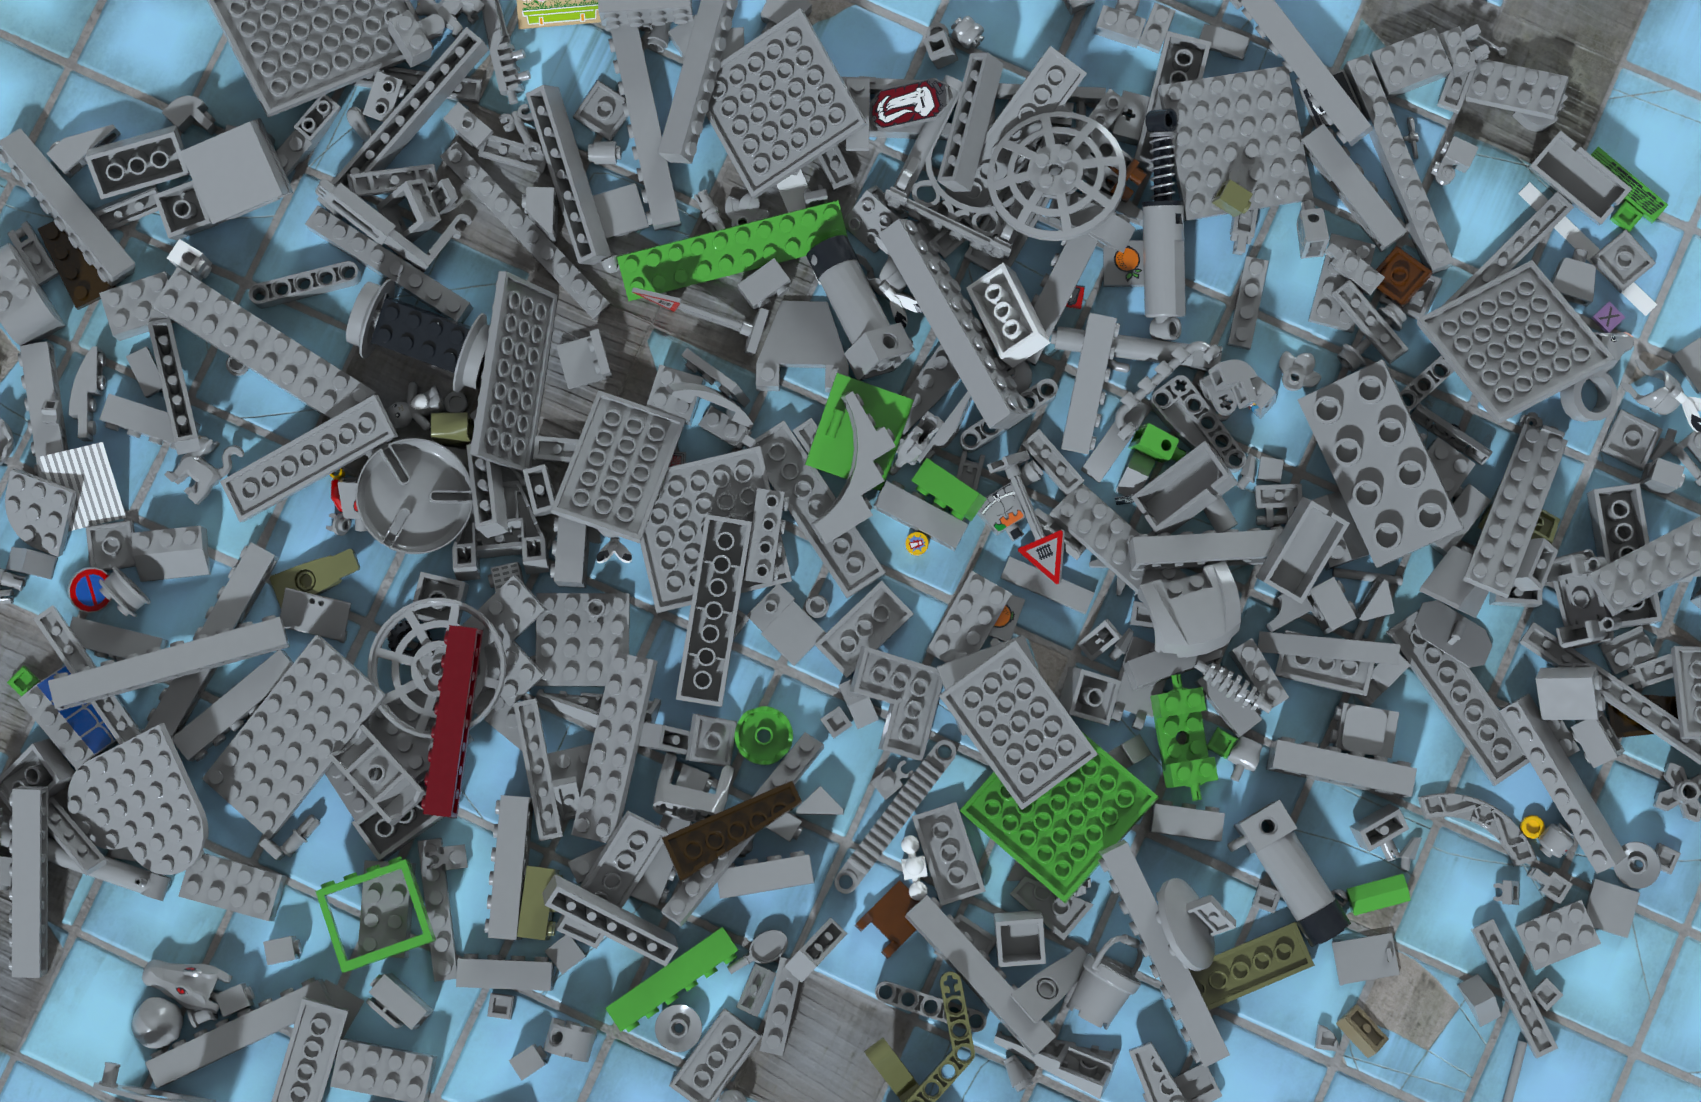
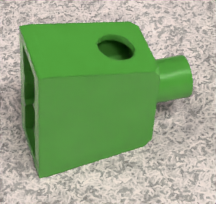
(1149, 441)

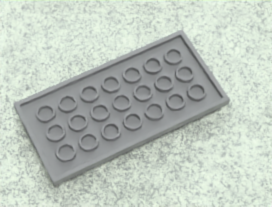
(513, 373)
(291, 734)

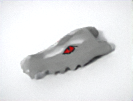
(186, 983)

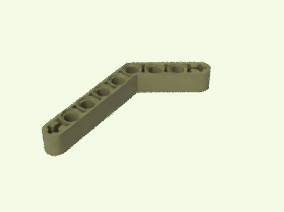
(956, 1043)
(892, 1069)

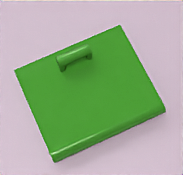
(833, 439)

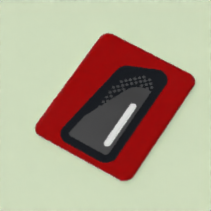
(1076, 298)

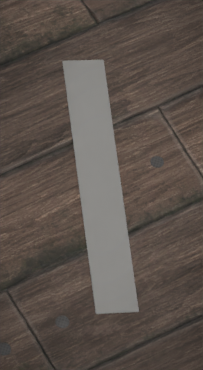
(1329, 648)

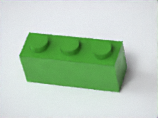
(948, 490)

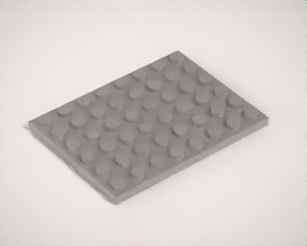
(308, 46)

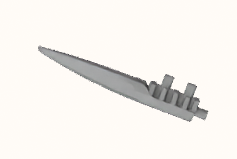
(502, 52)

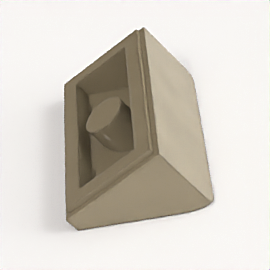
(1362, 1031)

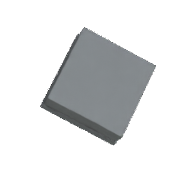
(236, 172)

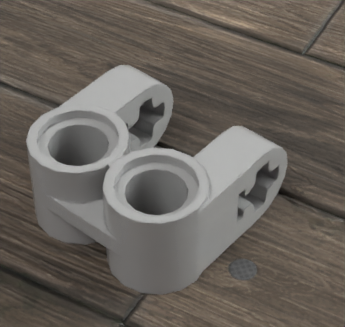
(1217, 399)

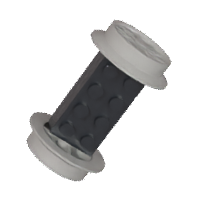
(418, 334)

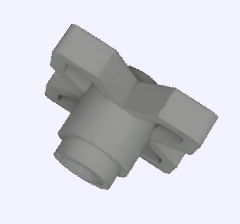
(1677, 780)

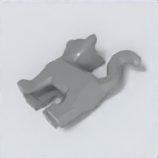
(450, 11)
(916, 441)
(204, 474)

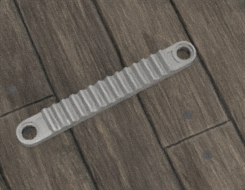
(895, 816)

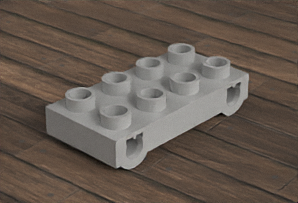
(1380, 464)

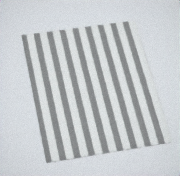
(89, 474)

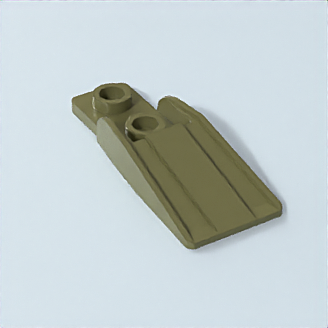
(316, 575)

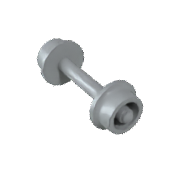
(1351, 357)

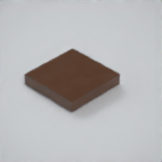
(1402, 276)

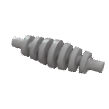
(1233, 686)

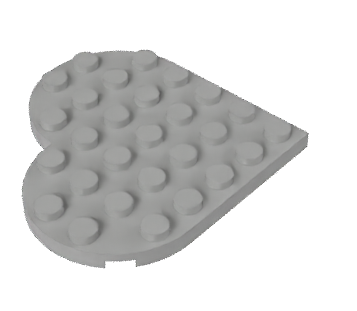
(141, 801)

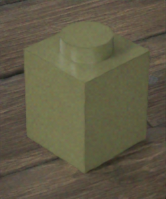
(1232, 198)

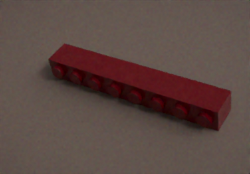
(452, 721)

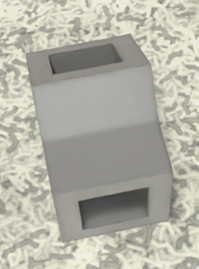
(51, 412)

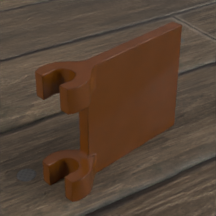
(889, 917)

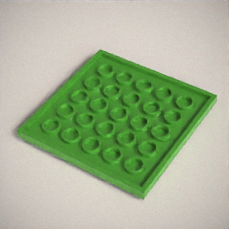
(1066, 826)

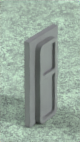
(1197, 1085)

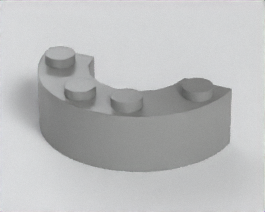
(1112, 233)

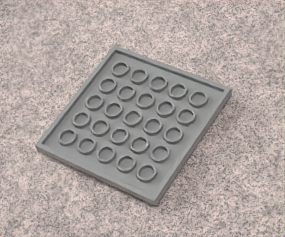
(780, 104)
(1237, 131)
(1515, 341)
(674, 532)

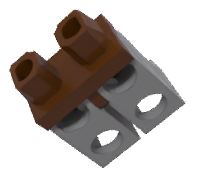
(1111, 175)

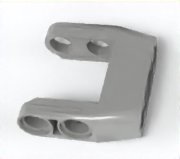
(687, 802)

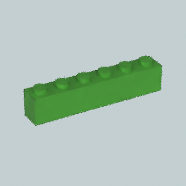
(672, 979)

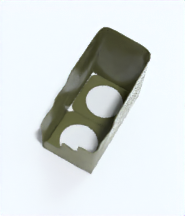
(452, 429)

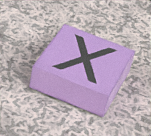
(1608, 317)

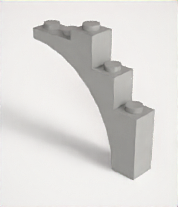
(864, 475)

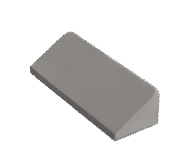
(127, 208)

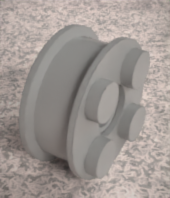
(124, 592)

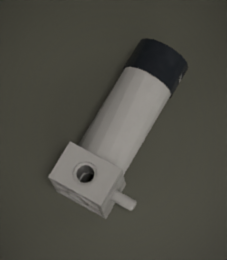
(875, 343)
(1292, 872)

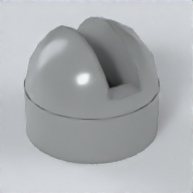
(611, 264)
(1342, 894)

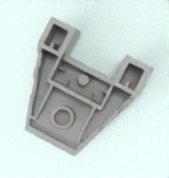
(801, 338)
(523, 538)

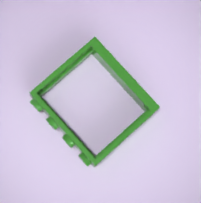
(372, 873)

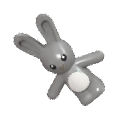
(416, 407)

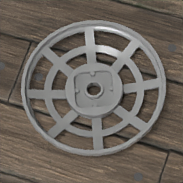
(1057, 186)
(425, 660)

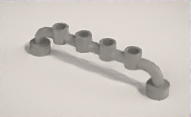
(1163, 371)

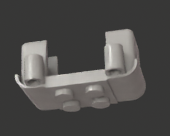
(1582, 610)

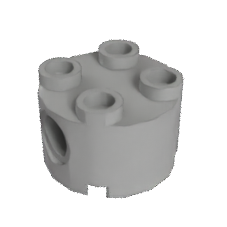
(570, 1040)

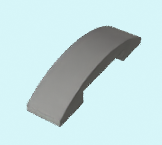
(688, 391)
(1112, 445)

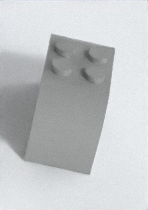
(24, 305)

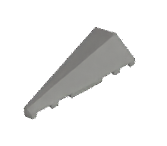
(587, 706)
(1080, 1066)

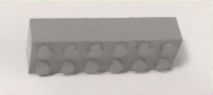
(1180, 60)
(1618, 530)
(1343, 769)
(510, 866)

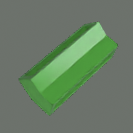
(1378, 894)

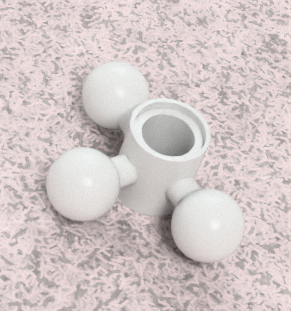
(914, 867)

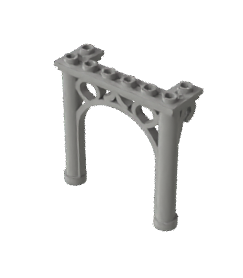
(906, 183)

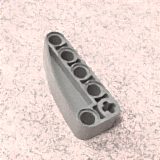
(1187, 423)

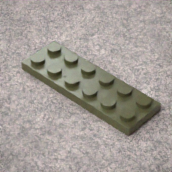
(1253, 966)

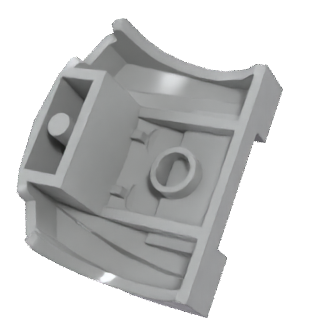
(1193, 612)

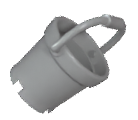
(1104, 985)

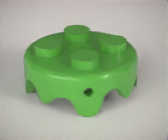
(757, 720)

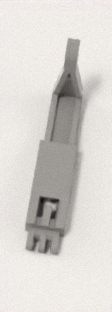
(380, 228)

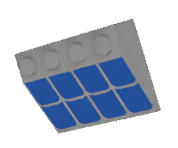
(75, 730)

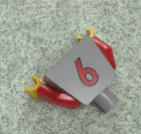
(344, 497)

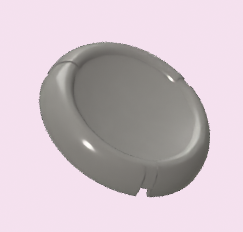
(414, 496)

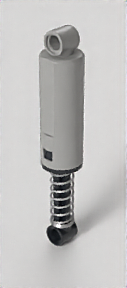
(1163, 235)

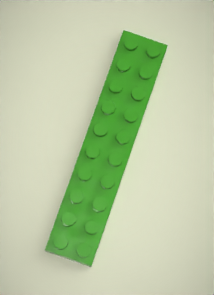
(730, 250)

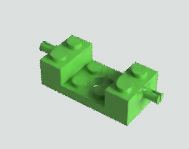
(1186, 763)

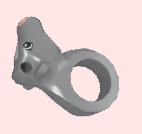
(1606, 389)

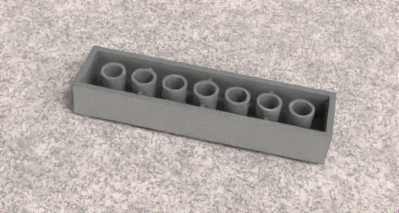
(713, 610)

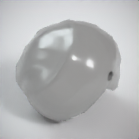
(157, 1023)

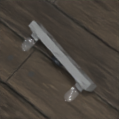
(1451, 432)

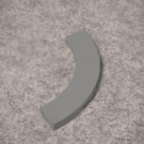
(1485, 816)

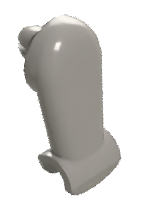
(357, 121)

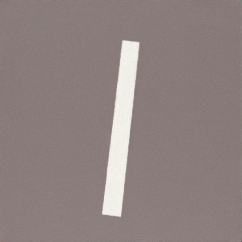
(1580, 241)

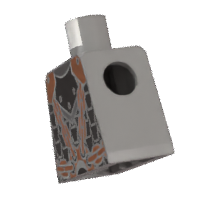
(1312, 230)

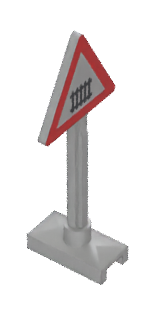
(751, 330)
(1045, 551)

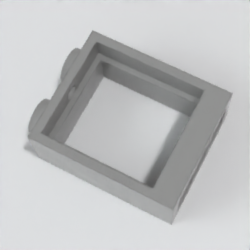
(426, 215)

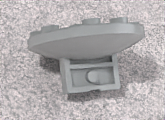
(1191, 923)

